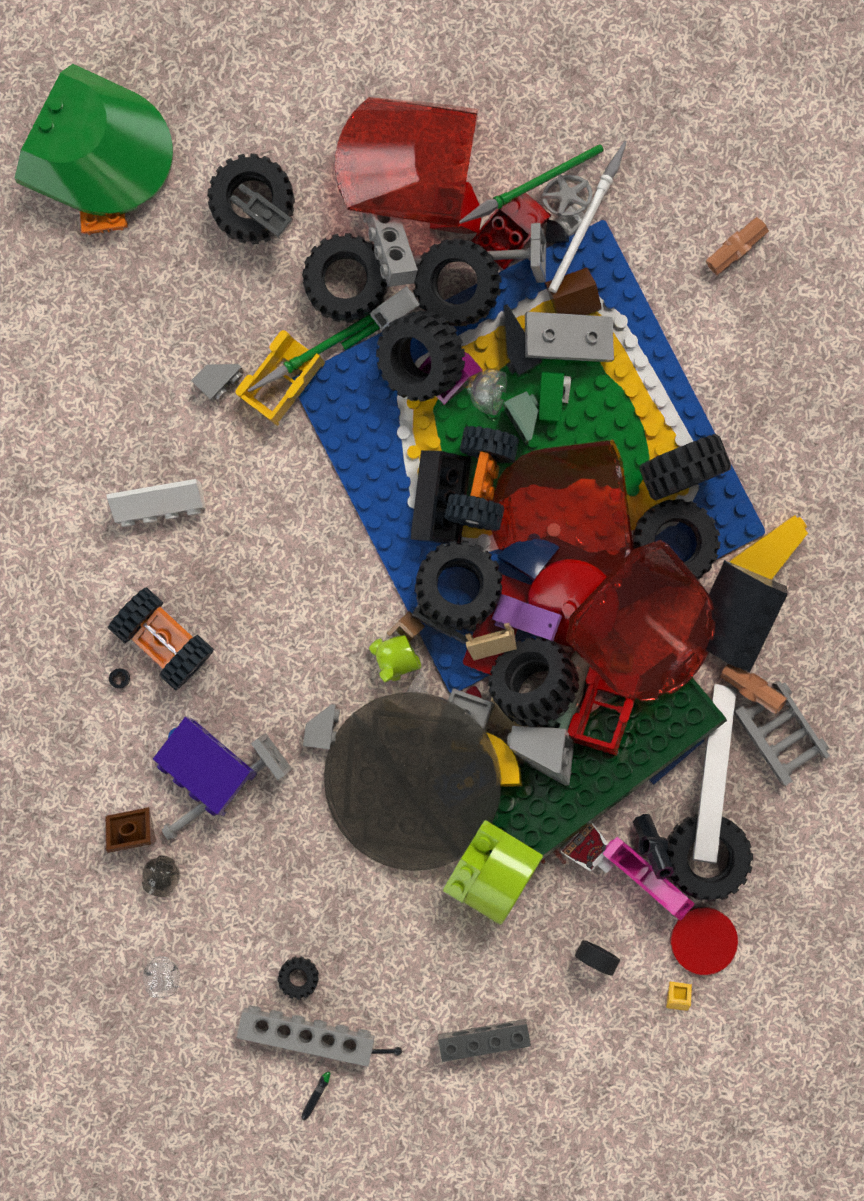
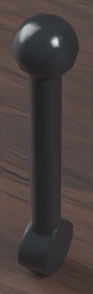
(397, 1051)

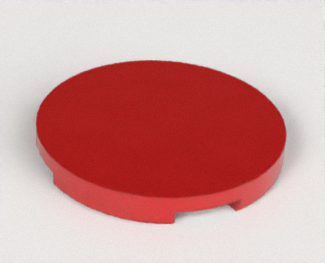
(704, 941)

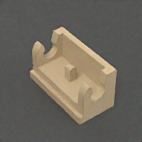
(491, 643)

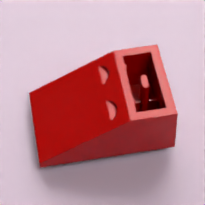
(511, 226)

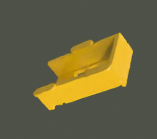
(281, 348)

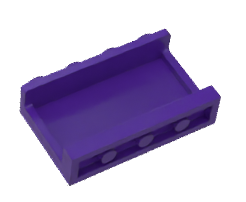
(203, 766)

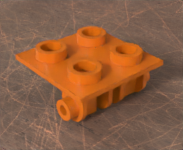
(96, 223)

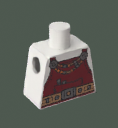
(587, 849)

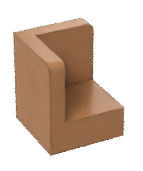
(407, 626)

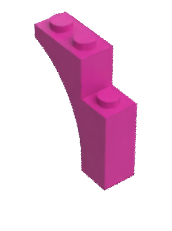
(642, 873)

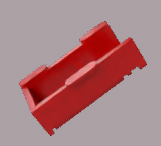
(580, 719)

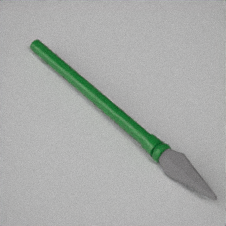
(501, 200)
(297, 362)

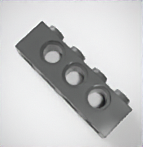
(484, 1040)

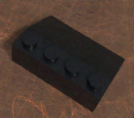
(743, 614)

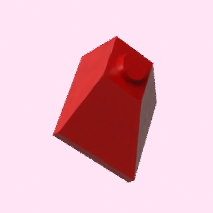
(469, 204)

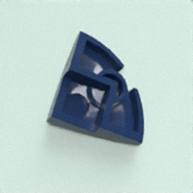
(529, 556)

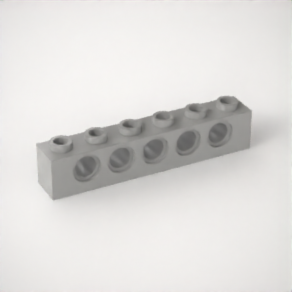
(391, 249)
(293, 1041)

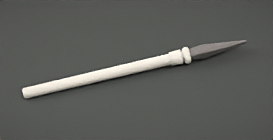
(603, 186)

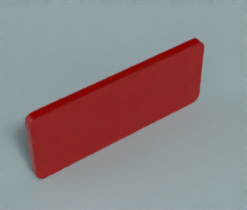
(511, 588)

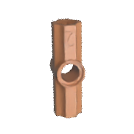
(737, 246)
(754, 688)

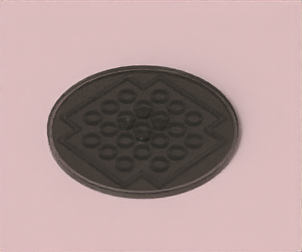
(412, 780)

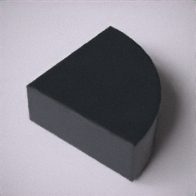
(556, 233)

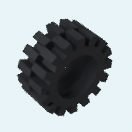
(298, 991)

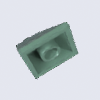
(522, 414)

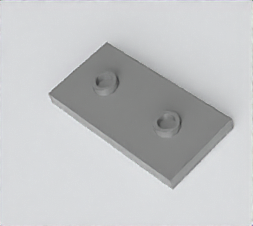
(569, 337)

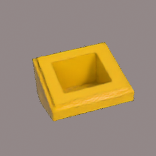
(679, 996)

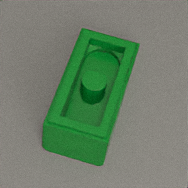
(551, 396)

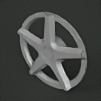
(567, 196)

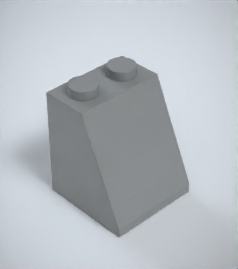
(544, 750)

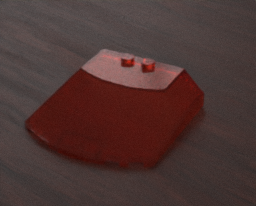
(406, 159)

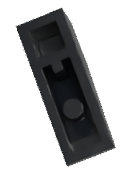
(515, 346)

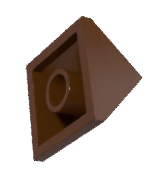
(576, 294)
(129, 830)

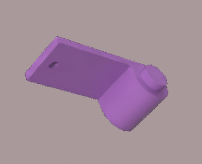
(526, 617)

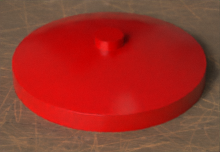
(563, 589)

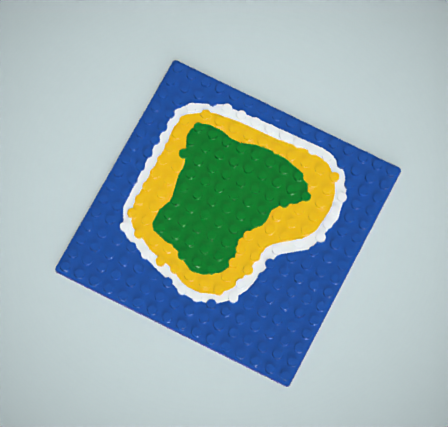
(634, 399)

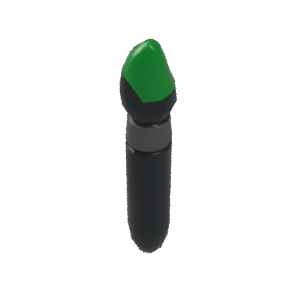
(323, 1082)

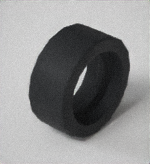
(597, 957)

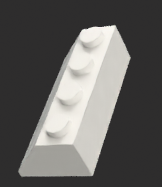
(156, 502)

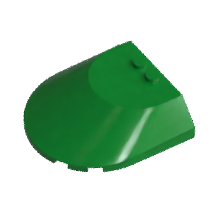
(96, 146)

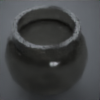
(160, 876)

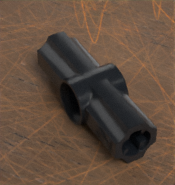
(653, 846)

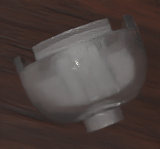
(487, 391)

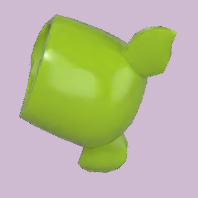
(394, 657)

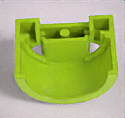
(494, 879)

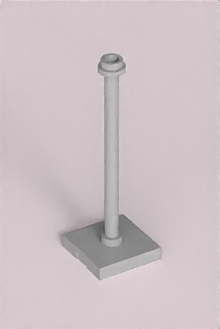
(535, 253)
(269, 757)

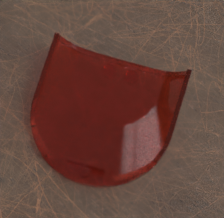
(570, 499)
(645, 624)

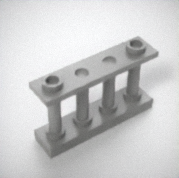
(771, 752)

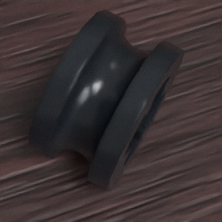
(123, 683)

